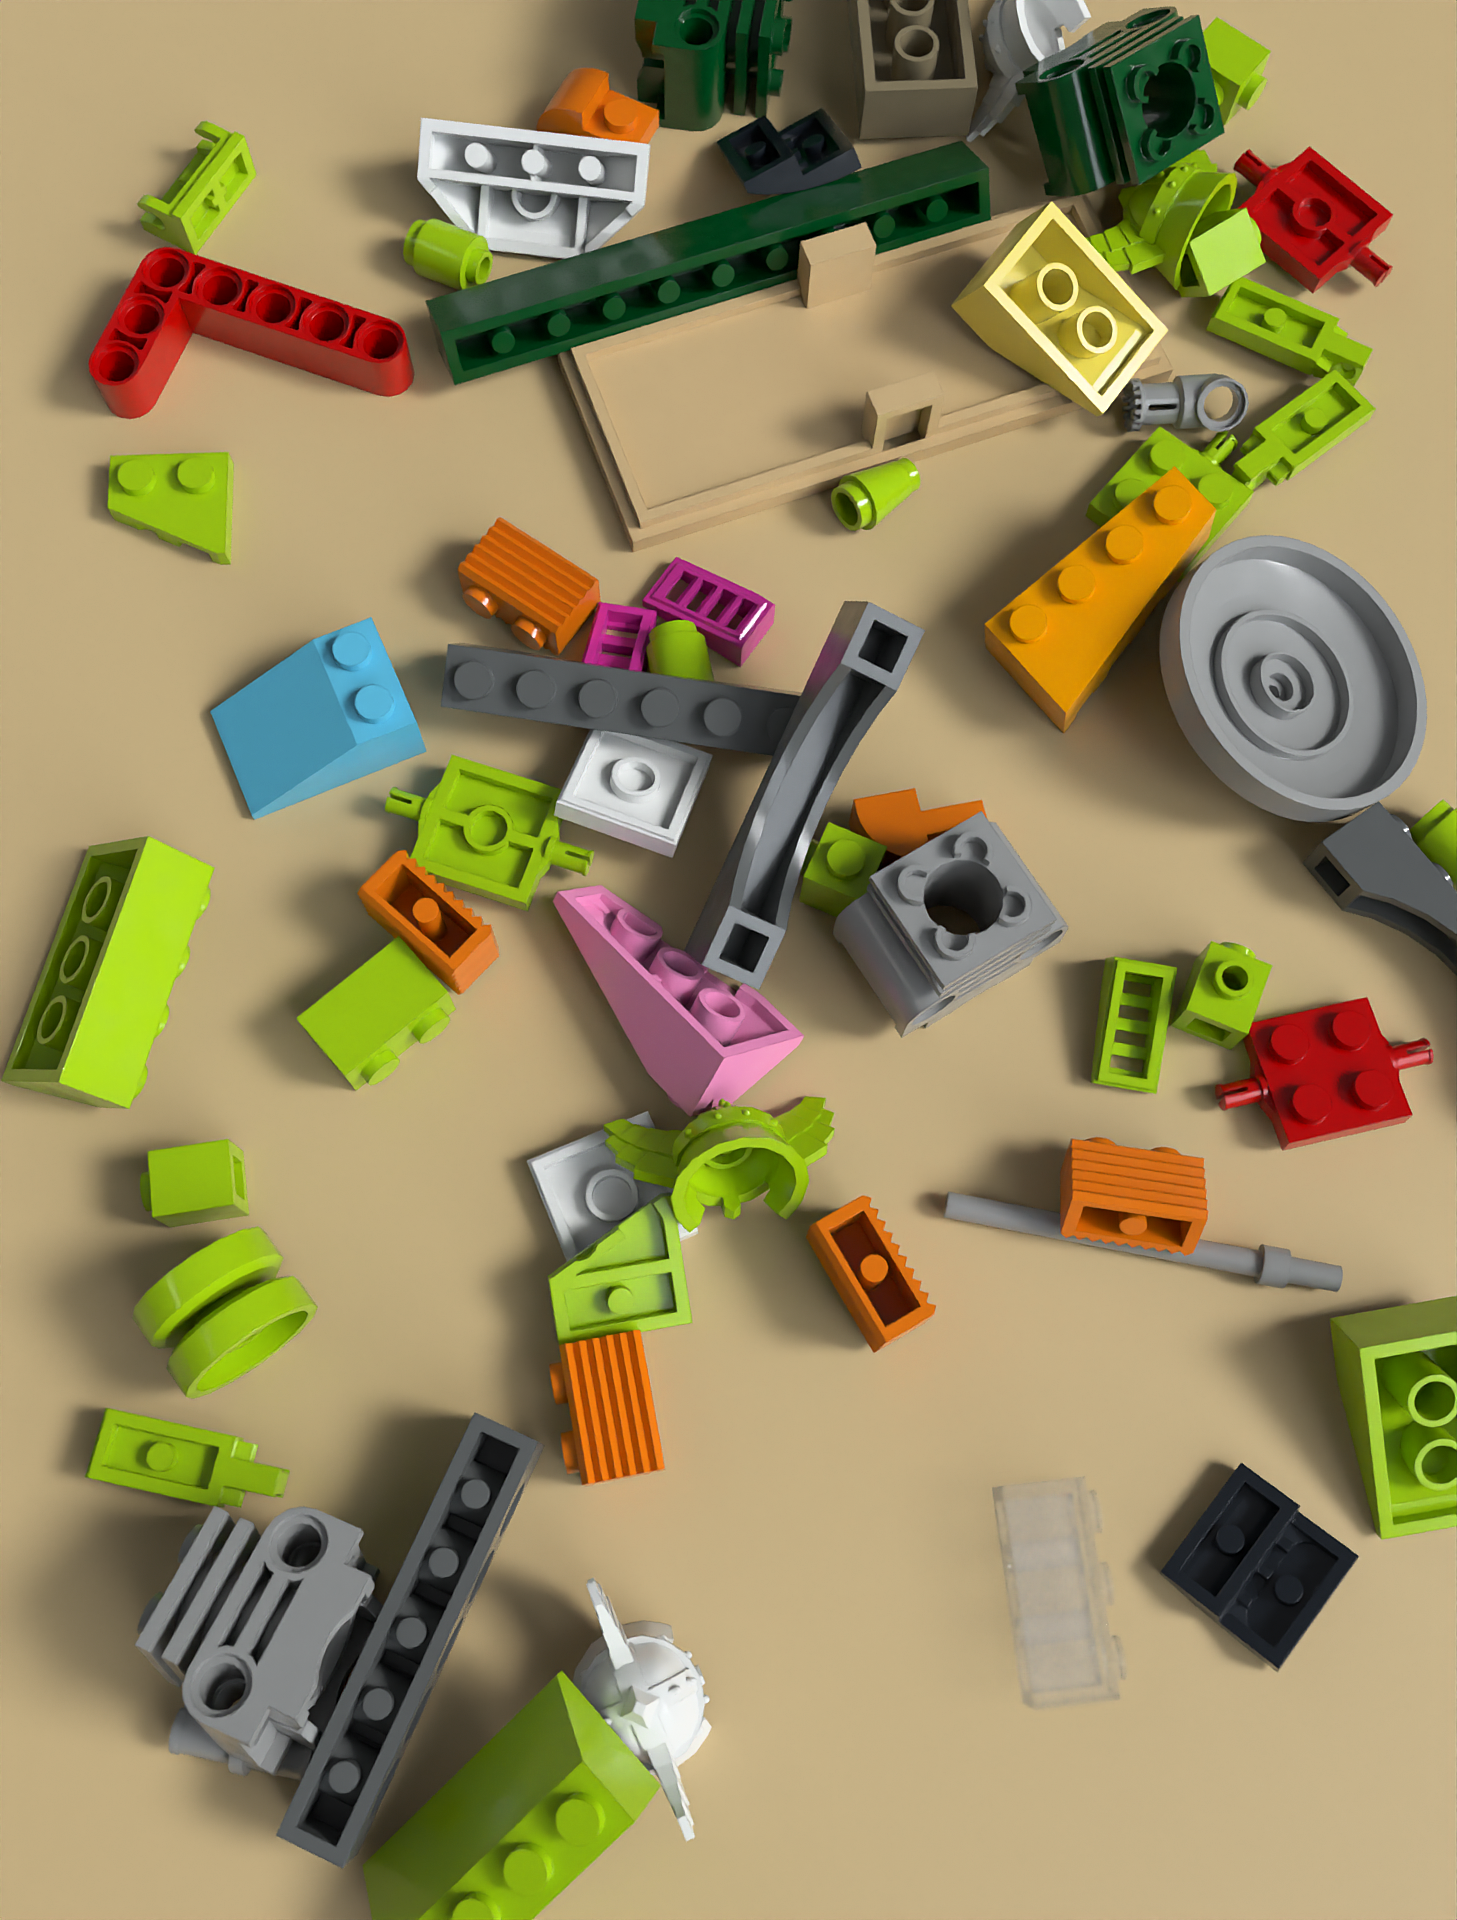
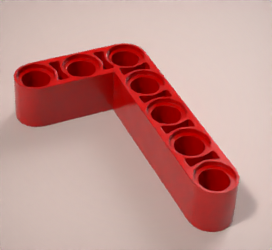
(190, 294)

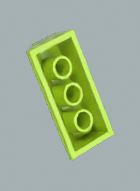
(110, 973)
(514, 1818)

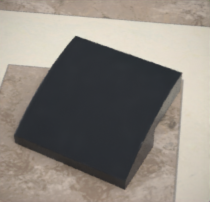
(792, 159)
(1259, 1566)

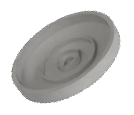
(1293, 679)

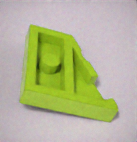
(177, 498)
(624, 1279)

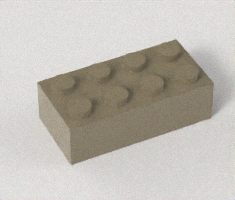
(912, 67)

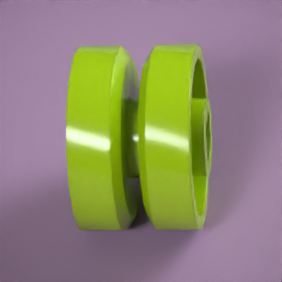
(224, 1311)

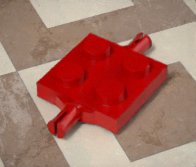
(1314, 219)
(1325, 1074)

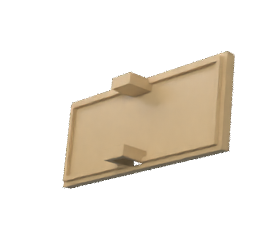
(808, 380)

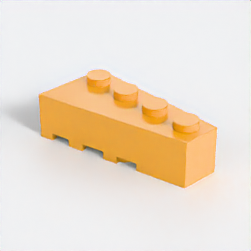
(1095, 600)

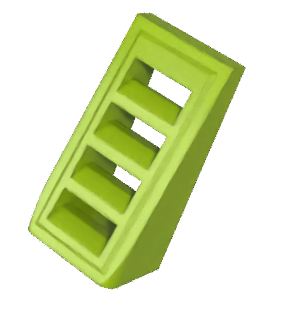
(1158, 1005)

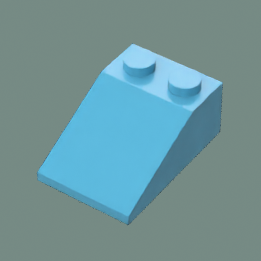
(318, 720)

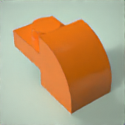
(591, 109)
(899, 823)

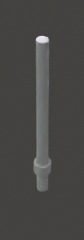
(1268, 1264)

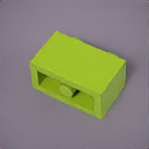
(378, 1014)

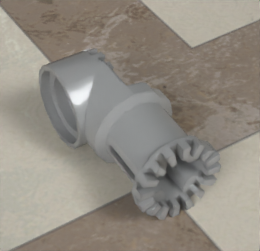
(1181, 403)

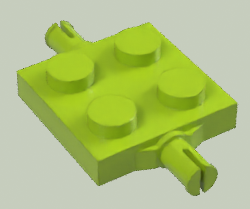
(1201, 468)
(489, 832)

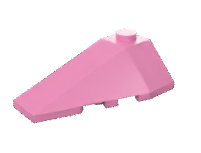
(682, 1020)

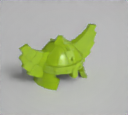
(1163, 215)
(728, 1157)

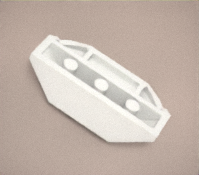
(532, 187)

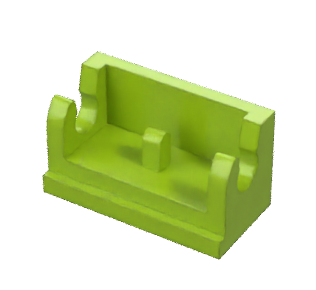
(202, 191)

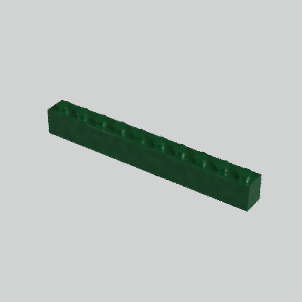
(700, 262)

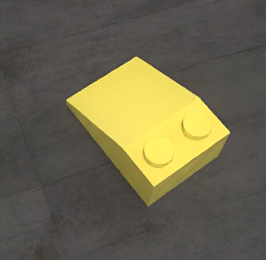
(1060, 311)

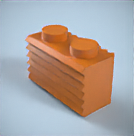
(527, 587)
(430, 921)
(1132, 1195)
(869, 1273)
(609, 1409)

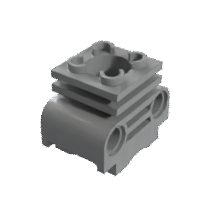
(921, 967)
(265, 1625)

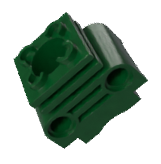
(696, 48)
(1123, 102)

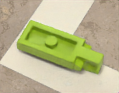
(1287, 331)
(1302, 431)
(180, 1461)

